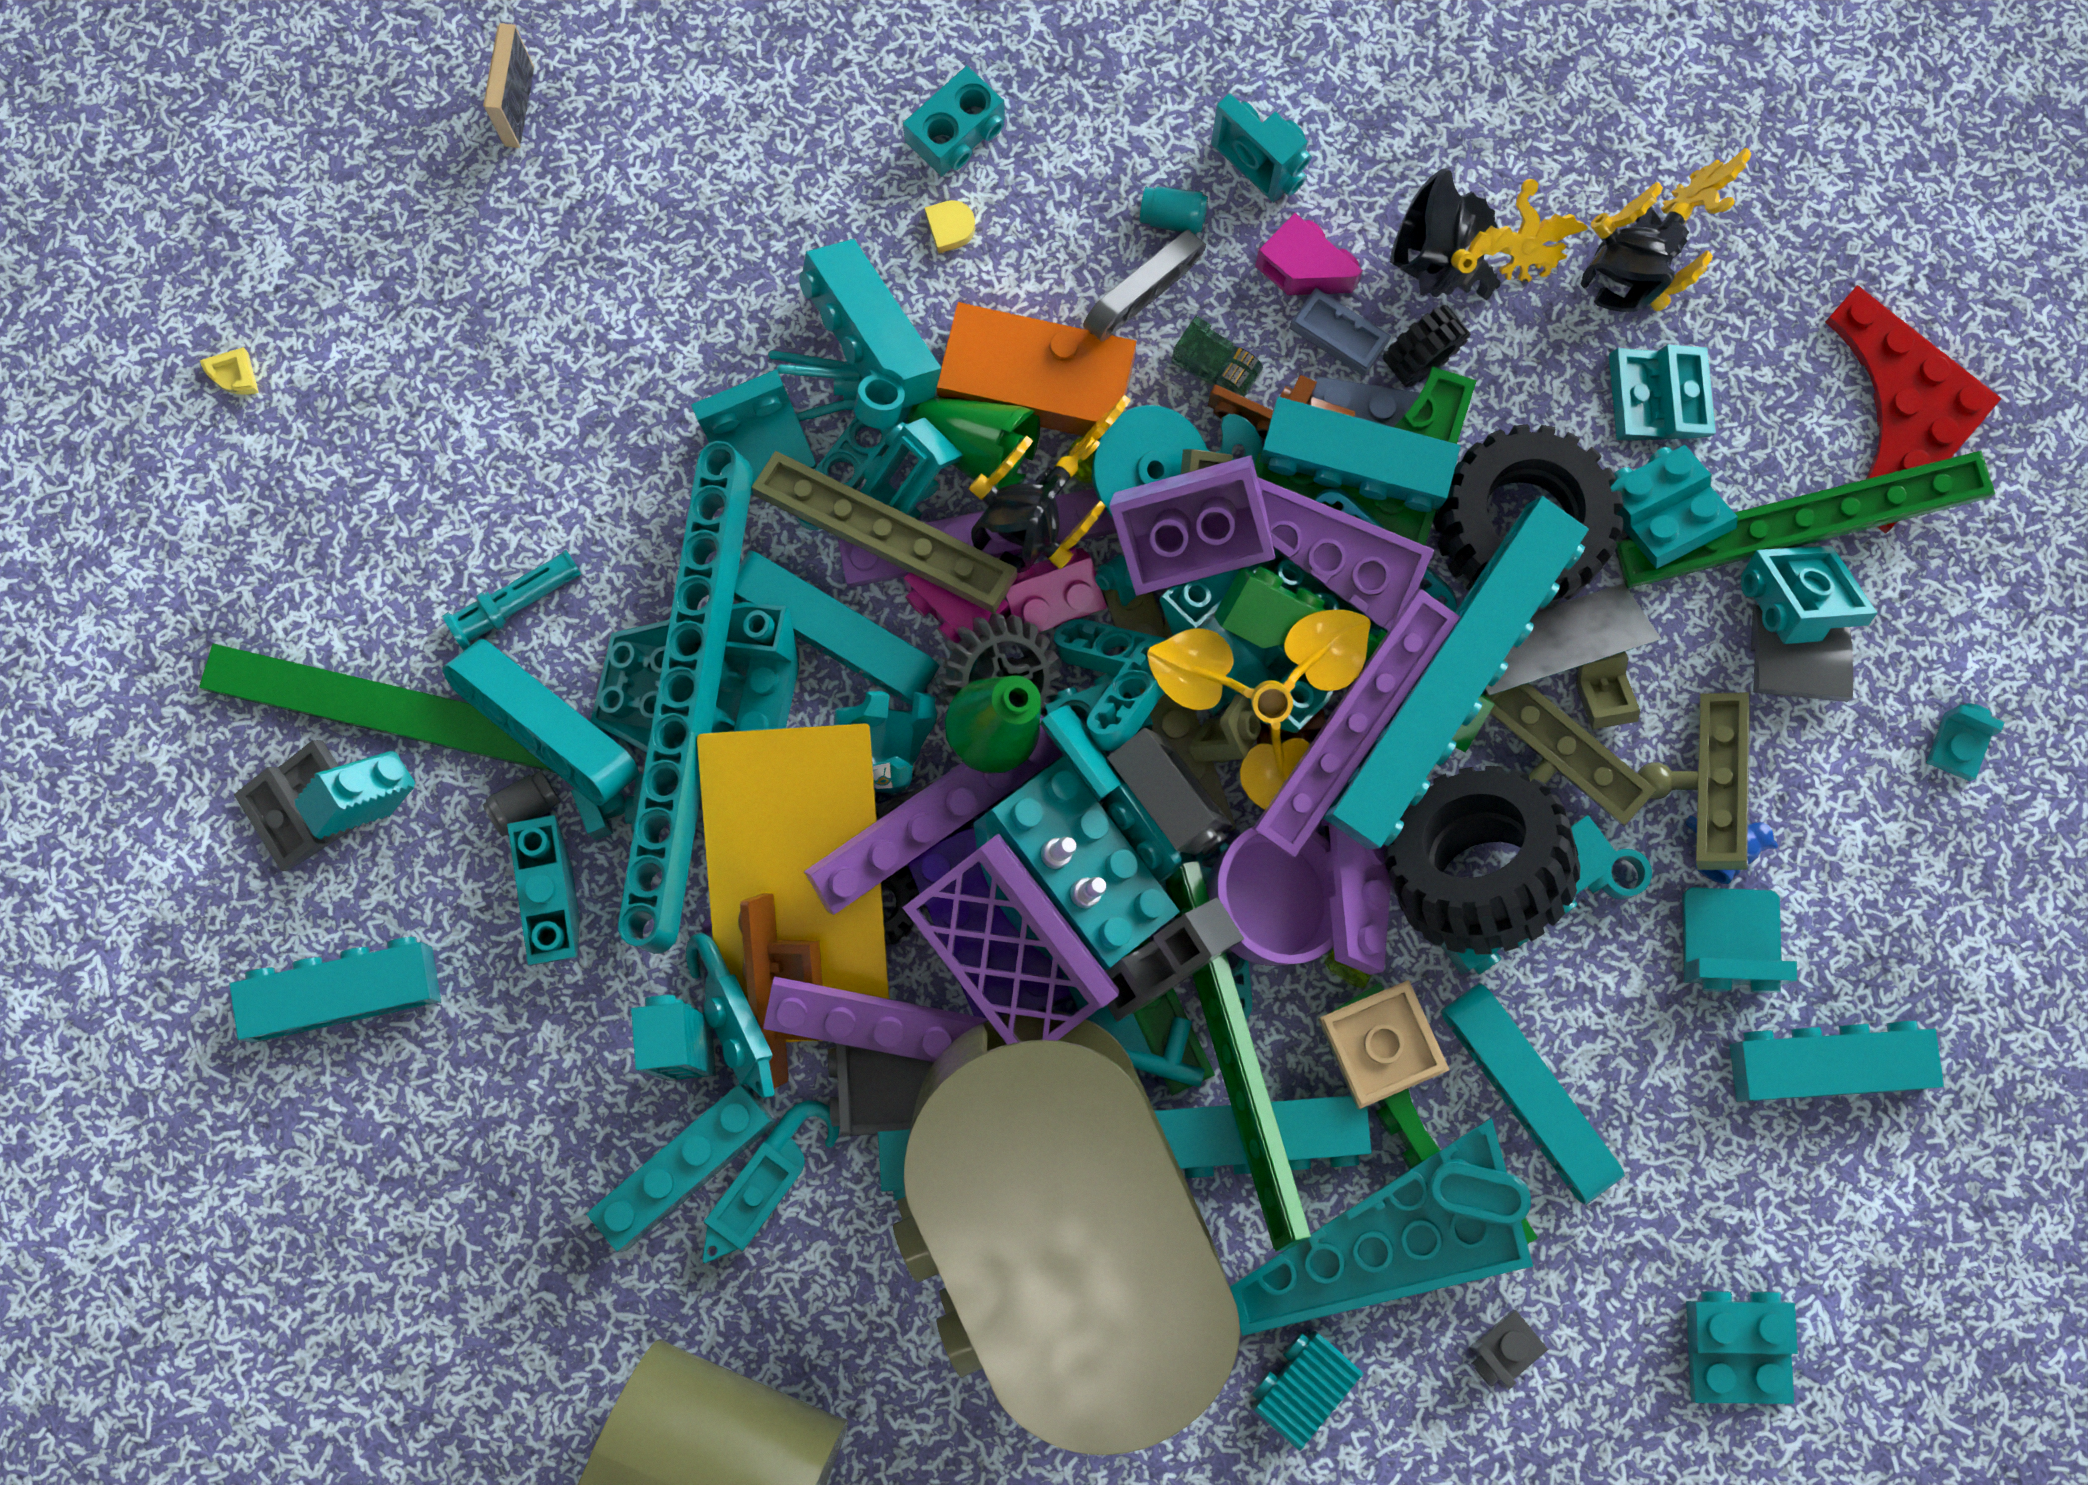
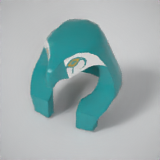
(894, 736)

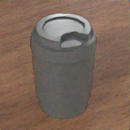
(521, 801)

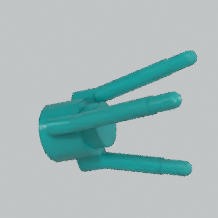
(844, 374)

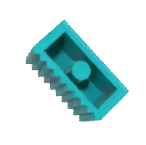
(354, 794)
(1305, 1388)

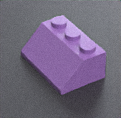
(1193, 525)

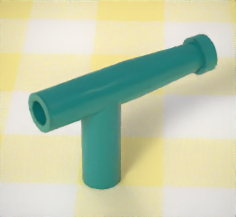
(1170, 1065)

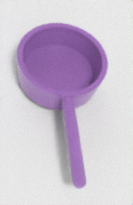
(1276, 898)

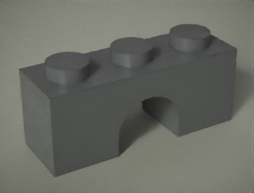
(1172, 957)

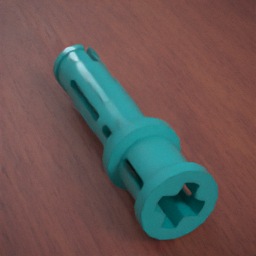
(493, 609)

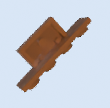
(769, 958)

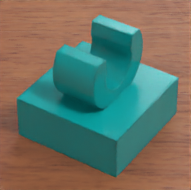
(596, 817)

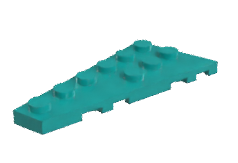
(1385, 1248)

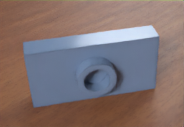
(1340, 332)

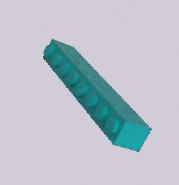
(1470, 658)

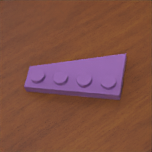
(1345, 554)
(1360, 903)

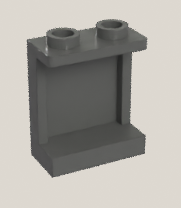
(873, 1090)

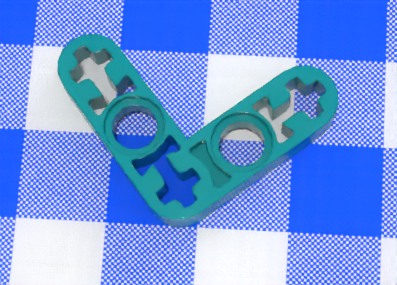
(1085, 645)

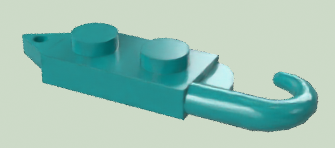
(731, 1017)
(762, 1182)

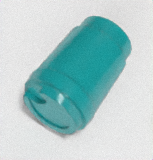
(1174, 209)

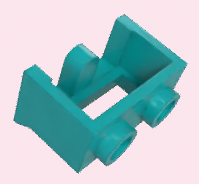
(933, 454)

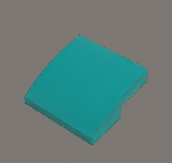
(1662, 393)
(1081, 752)

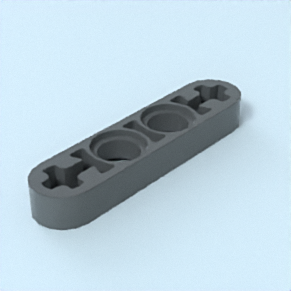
(1144, 285)

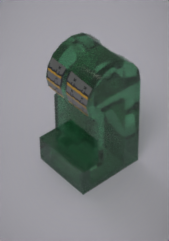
(1215, 358)

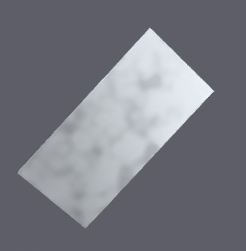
(1577, 635)

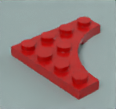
(1920, 395)

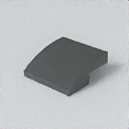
(1802, 669)
(272, 809)

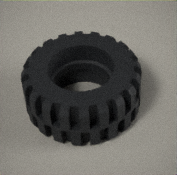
(1540, 460)
(1494, 907)

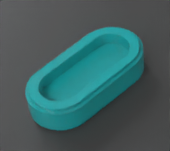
(1480, 1193)

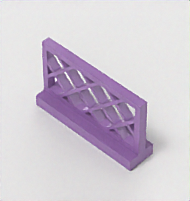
(1045, 922)

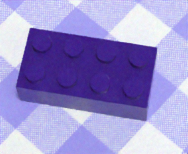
(973, 916)

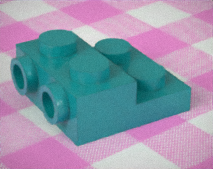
(1265, 152)
(1671, 505)
(1805, 593)
(1741, 1348)

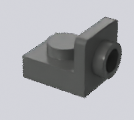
(1506, 1350)

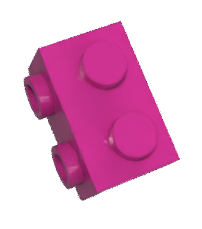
(1056, 595)

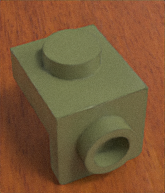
(1607, 692)
(1227, 736)

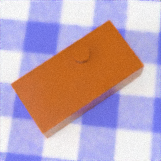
(1035, 365)

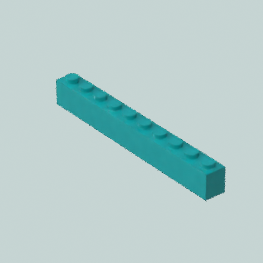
(1211, 1138)

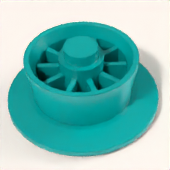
(1141, 449)

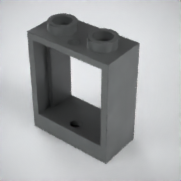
(1171, 793)

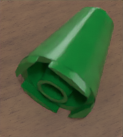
(982, 433)
(994, 723)

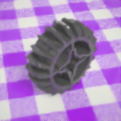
(982, 645)

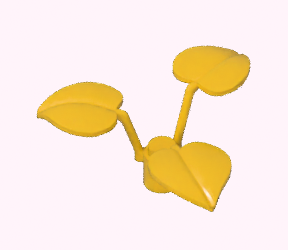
(1195, 663)

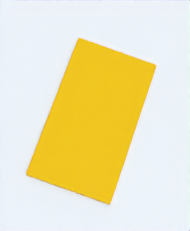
(770, 814)

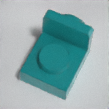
(1963, 740)

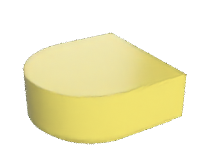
(950, 224)

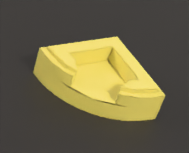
(231, 371)

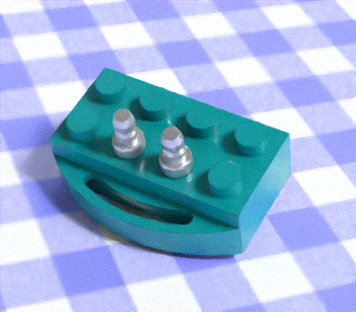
(1078, 863)

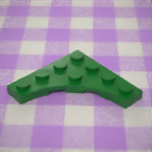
(1436, 414)

